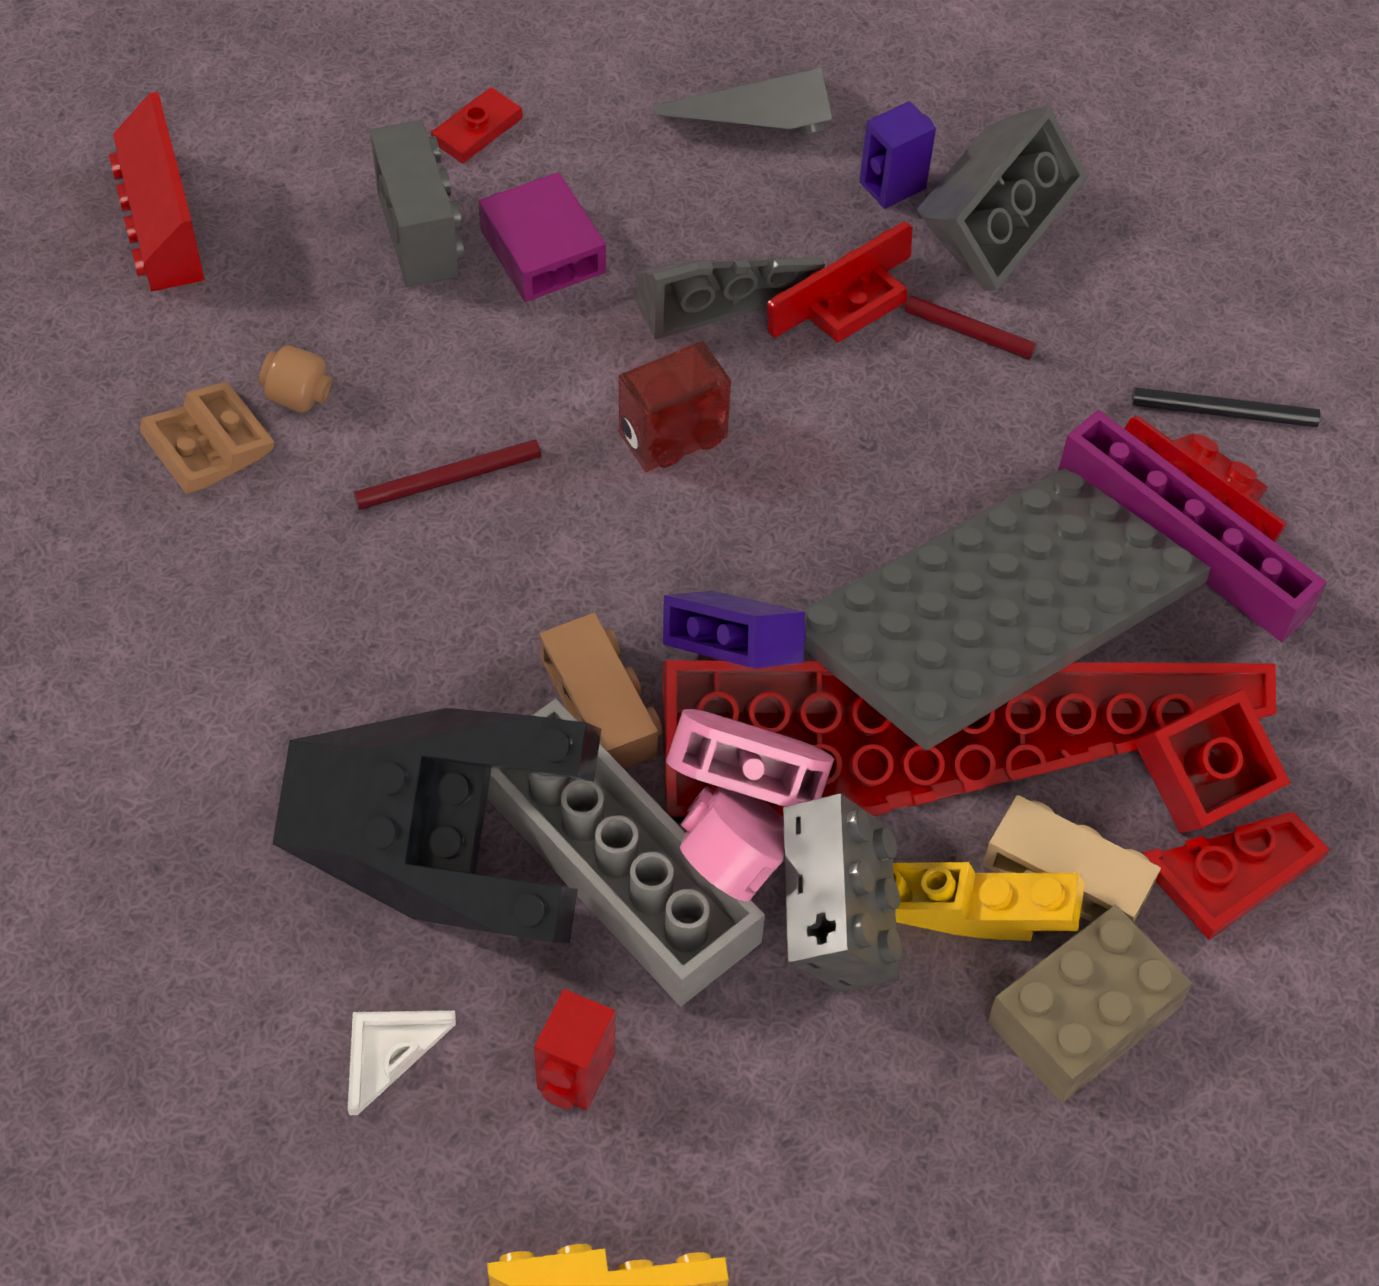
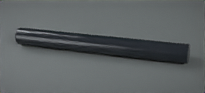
(1226, 407)

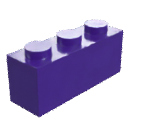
(734, 629)

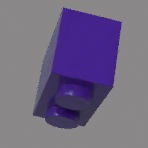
(897, 154)

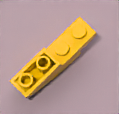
(986, 905)
(587, 1267)

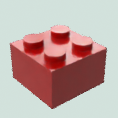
(1212, 762)

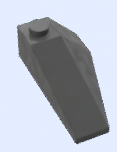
(777, 102)

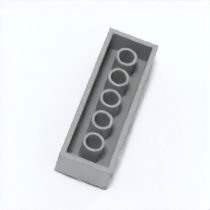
(630, 869)

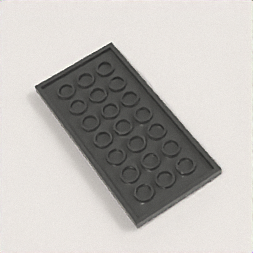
(996, 605)

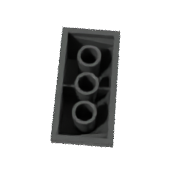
(1004, 194)

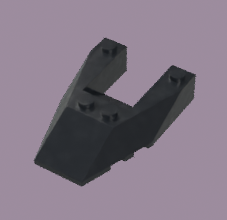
(405, 806)

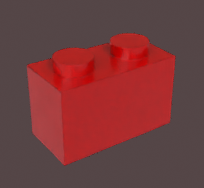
(574, 1051)

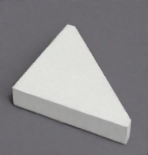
(387, 1046)

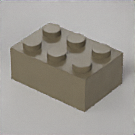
(1088, 1003)

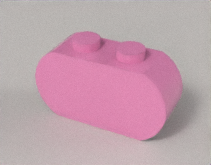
(748, 759)
(733, 840)

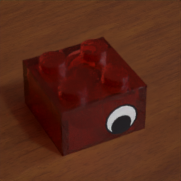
(674, 406)

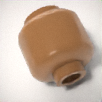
(295, 378)

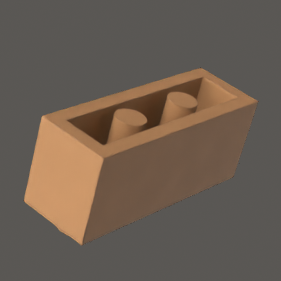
(599, 689)

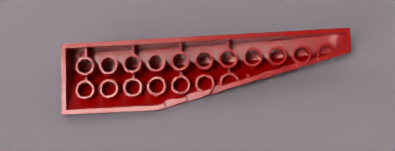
(1057, 724)

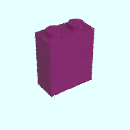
(542, 236)

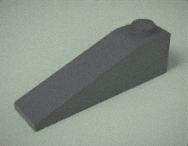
(708, 291)

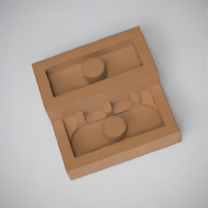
(206, 437)

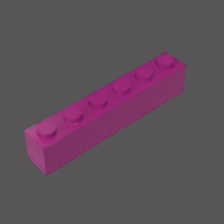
(1243, 561)

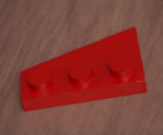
(1235, 872)

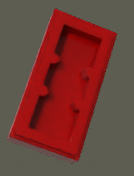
(477, 125)

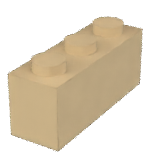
(1042, 842)

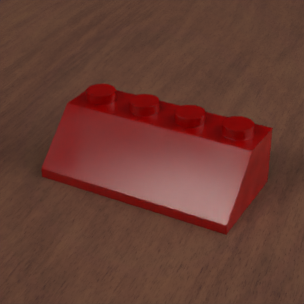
(155, 198)

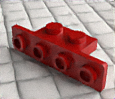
(847, 291)
(1225, 479)

